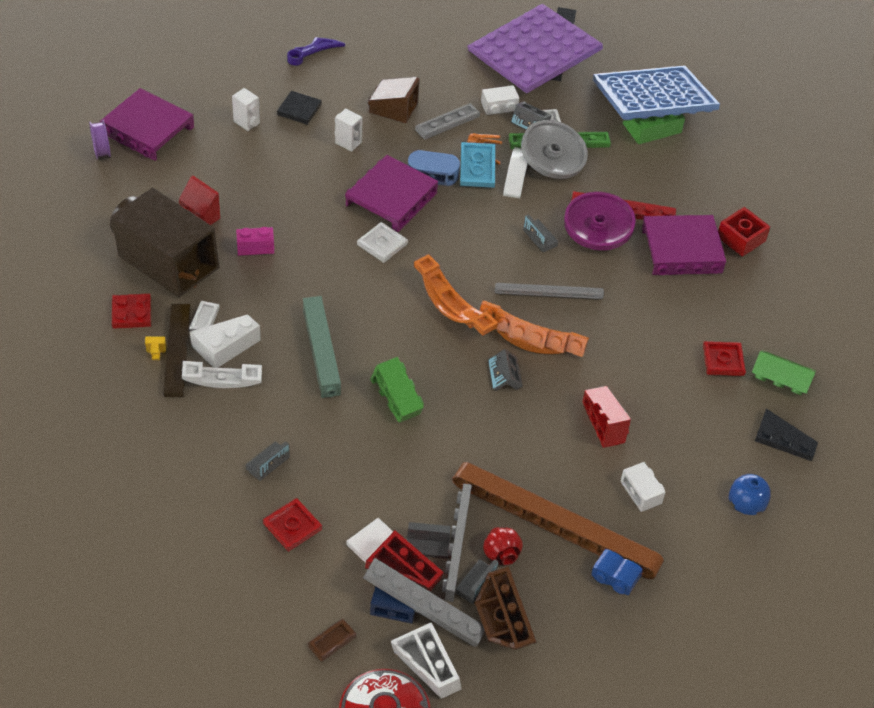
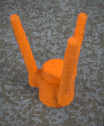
(480, 138)

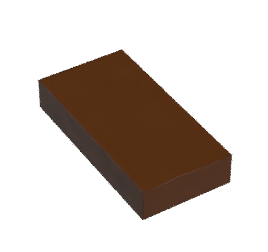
(332, 640)

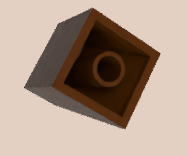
(395, 98)

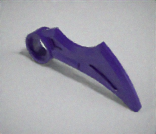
(317, 45)

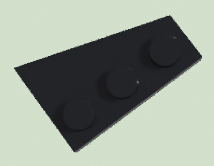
(785, 437)

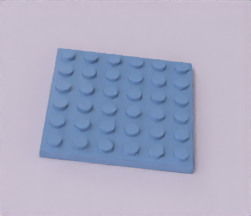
(655, 92)

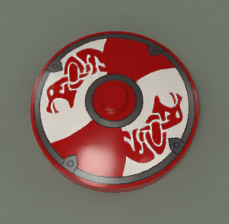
(384, 690)

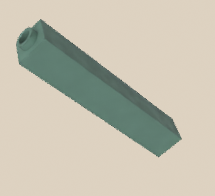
(321, 347)

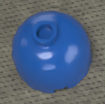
(750, 494)

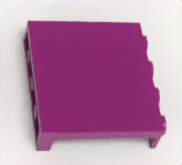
(146, 122)
(393, 191)
(684, 244)

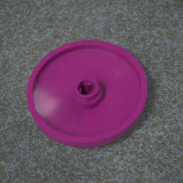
(599, 220)

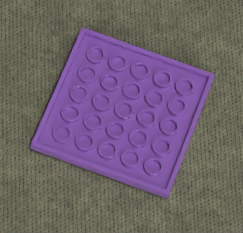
(535, 48)

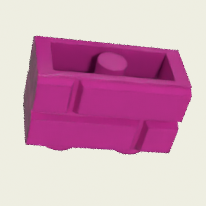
(255, 241)

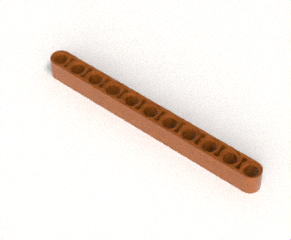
(555, 518)

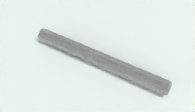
(549, 290)

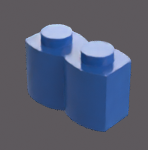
(617, 572)

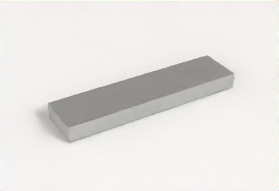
(447, 121)

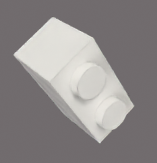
(499, 99)
(246, 109)
(348, 129)
(643, 486)

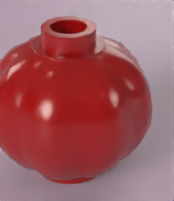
(503, 543)

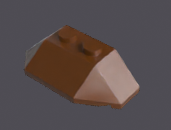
(503, 611)

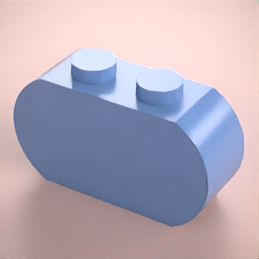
(436, 165)

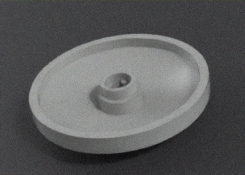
(554, 149)

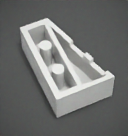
(225, 340)
(428, 659)

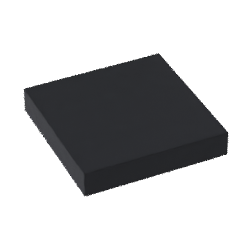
(299, 107)

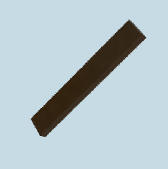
(176, 350)

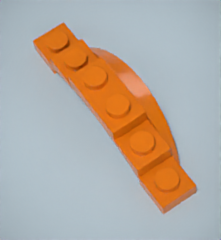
(449, 301)
(534, 337)

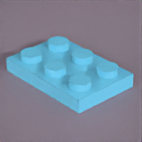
(477, 165)

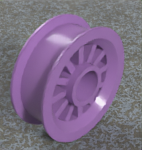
(100, 139)

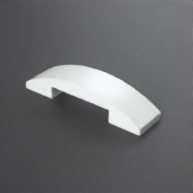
(515, 174)
(221, 377)

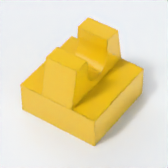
(155, 346)

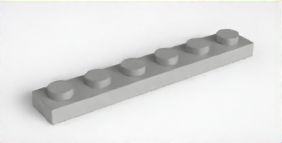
(455, 548)
(424, 602)

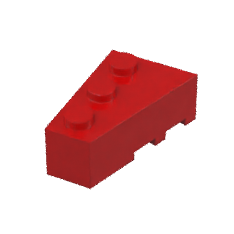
(606, 416)
(407, 560)

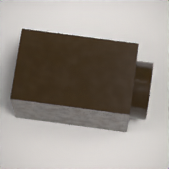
(164, 240)

